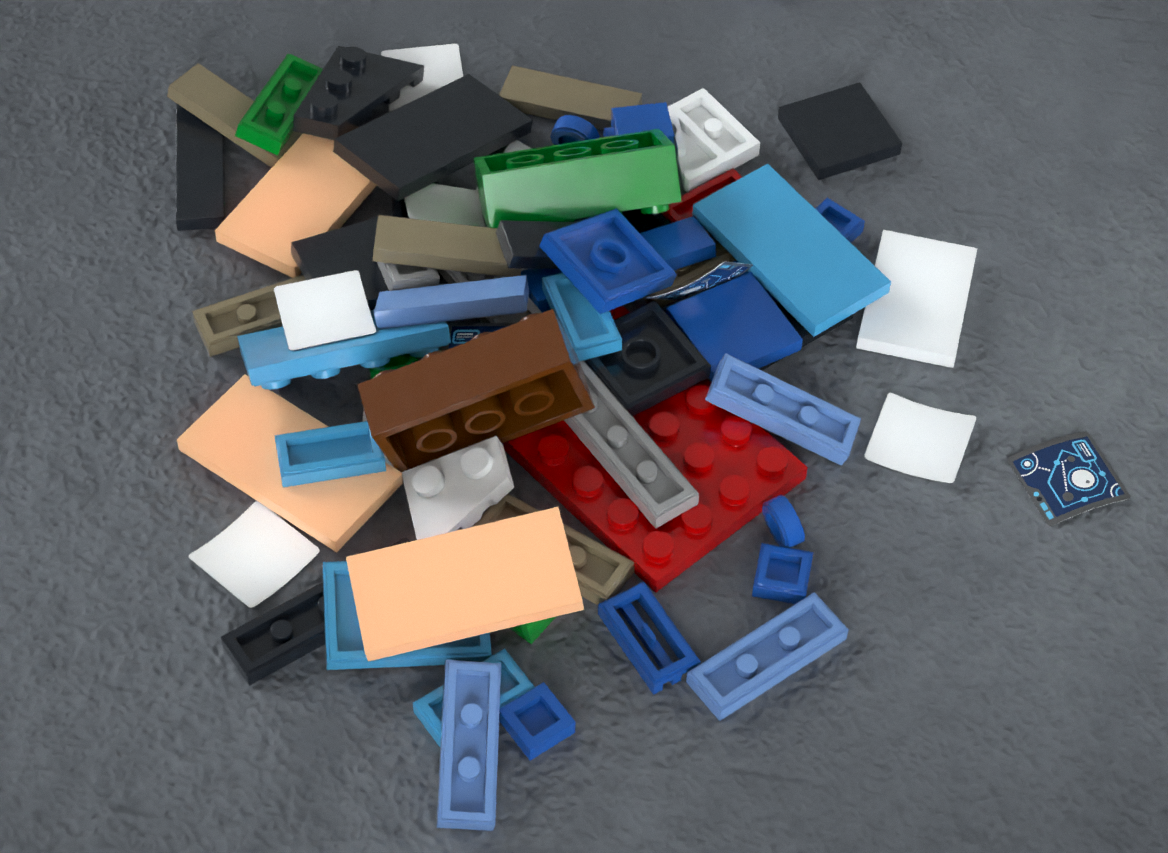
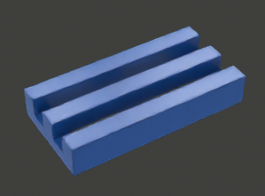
(668, 671)

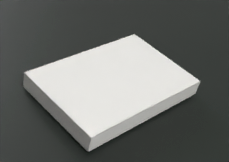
(925, 300)

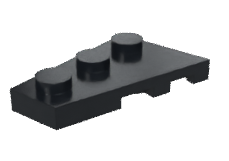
(350, 89)

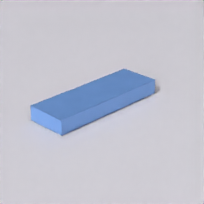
(452, 302)
(783, 409)
(766, 656)
(469, 745)

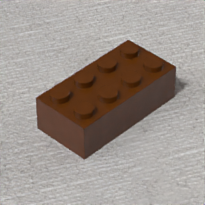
(477, 390)

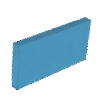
(791, 249)
(274, 364)

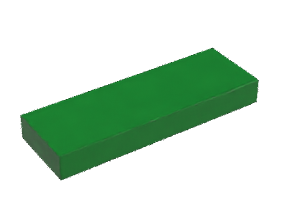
(271, 115)

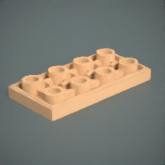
(296, 199)
(240, 446)
(463, 584)

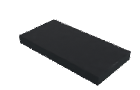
(432, 136)

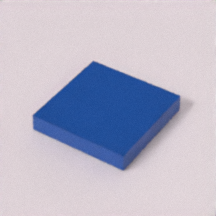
(607, 260)
(736, 321)

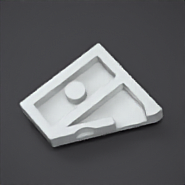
(708, 139)
(457, 488)

